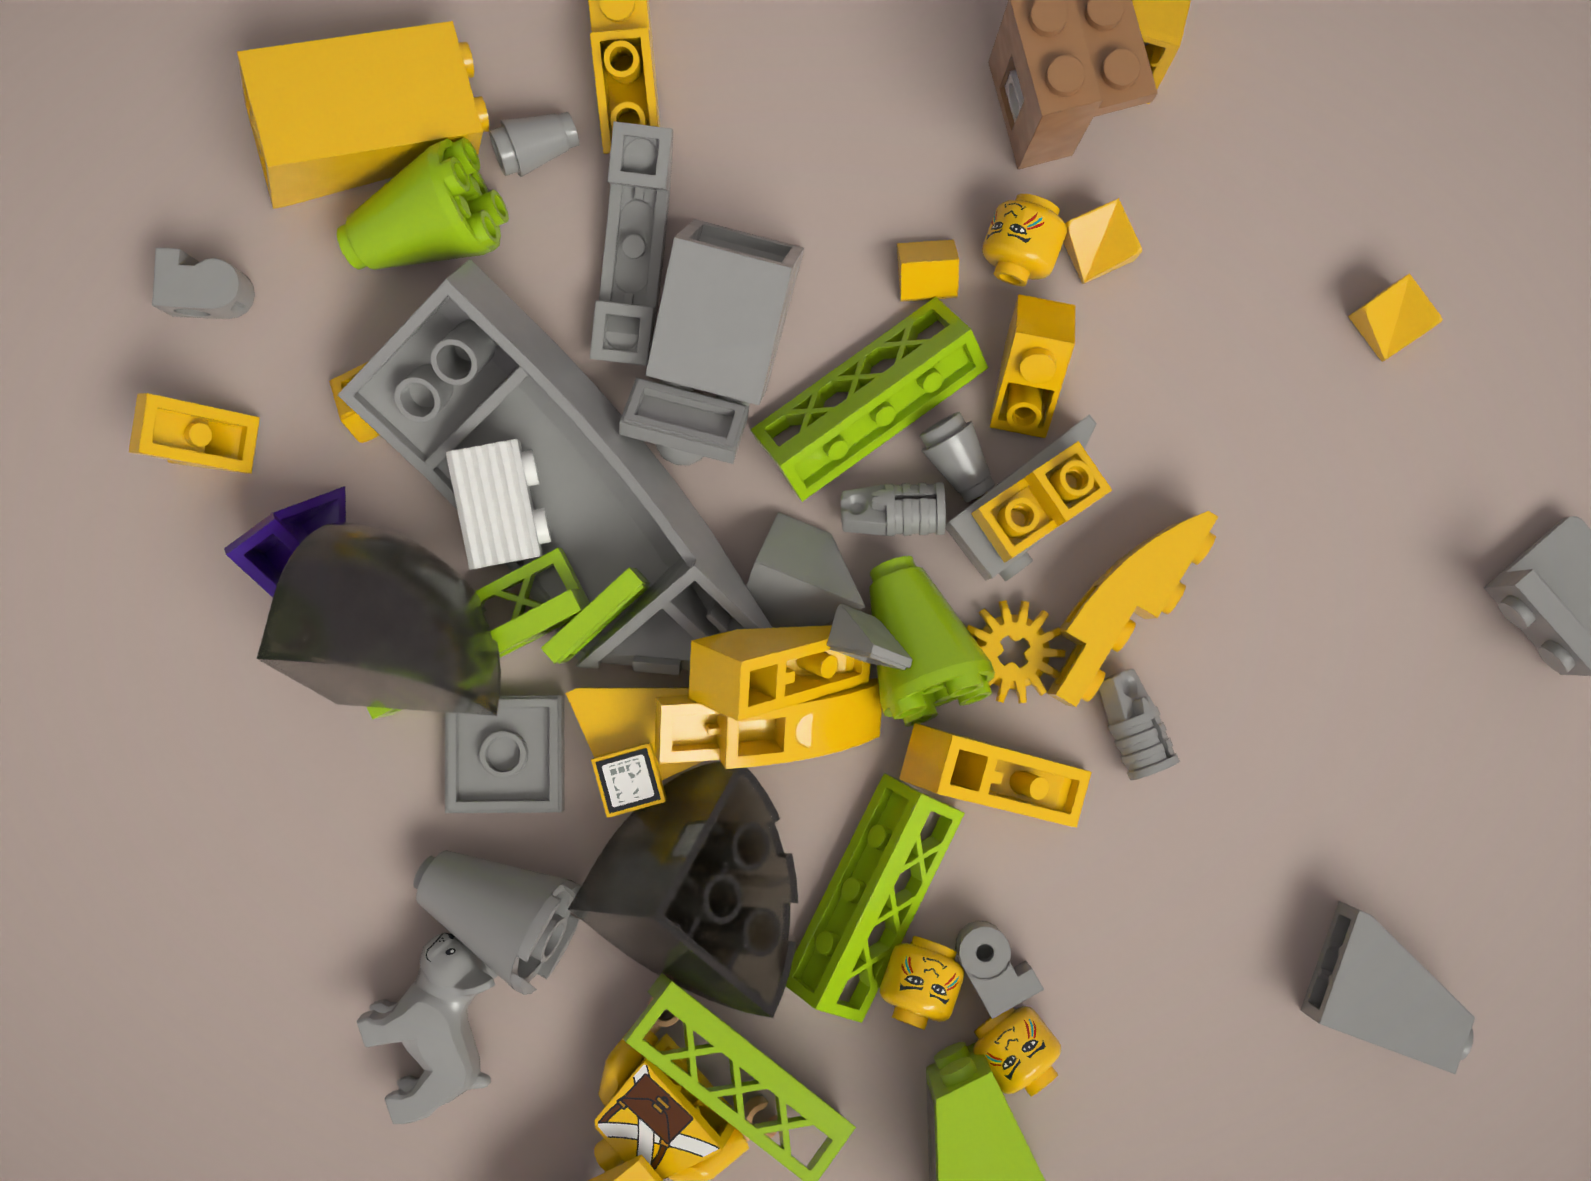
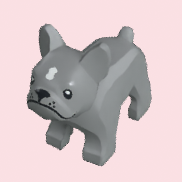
(433, 1029)

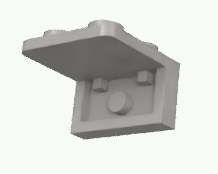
(1550, 596)

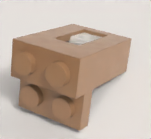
(1062, 67)

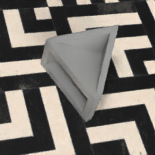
(801, 576)

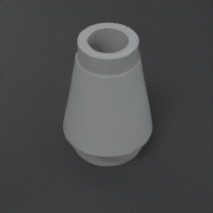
(532, 141)
(958, 456)

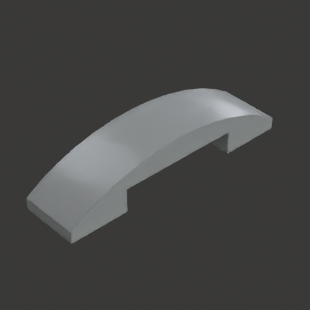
(633, 243)

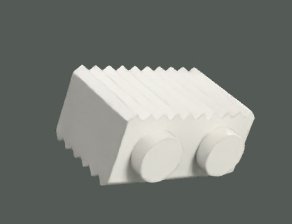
(497, 503)

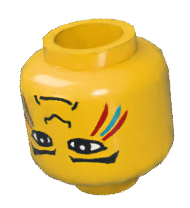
(1024, 239)
(922, 982)
(1018, 1050)

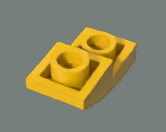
(1041, 501)

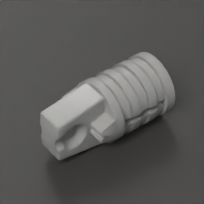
(895, 509)
(1136, 726)

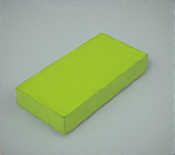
(596, 616)

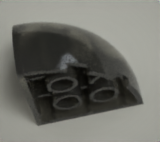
(381, 625)
(700, 890)

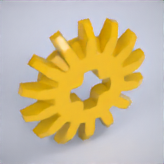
(1037, 654)

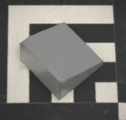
(866, 639)

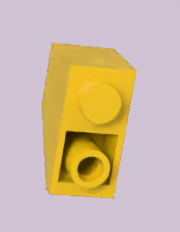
(1033, 365)

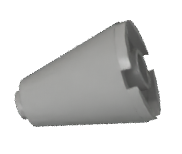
(500, 913)

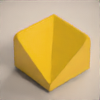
(1101, 241)
(1395, 317)

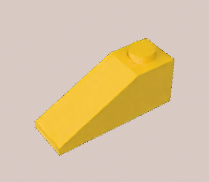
(768, 669)
(994, 776)

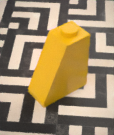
(622, 719)

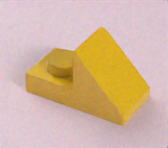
(193, 434)

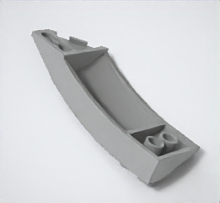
(484, 374)

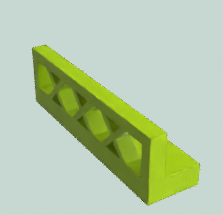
(876, 402)
(535, 623)
(864, 896)
(742, 1055)

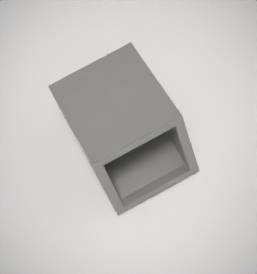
(723, 311)

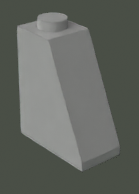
(1384, 995)

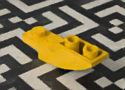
(623, 64)
(1138, 582)
(794, 733)

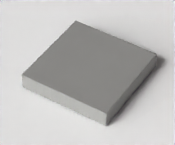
(508, 758)

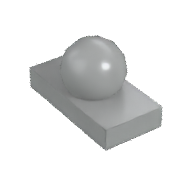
(683, 423)

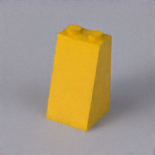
(357, 107)

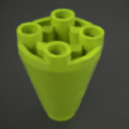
(426, 213)
(944, 653)

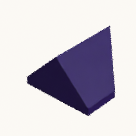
(270, 543)

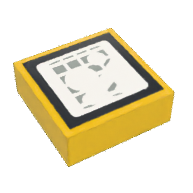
(629, 780)

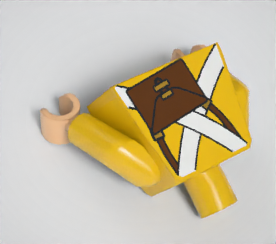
(661, 1119)

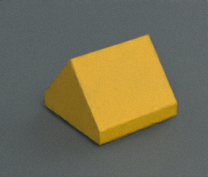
(928, 270)

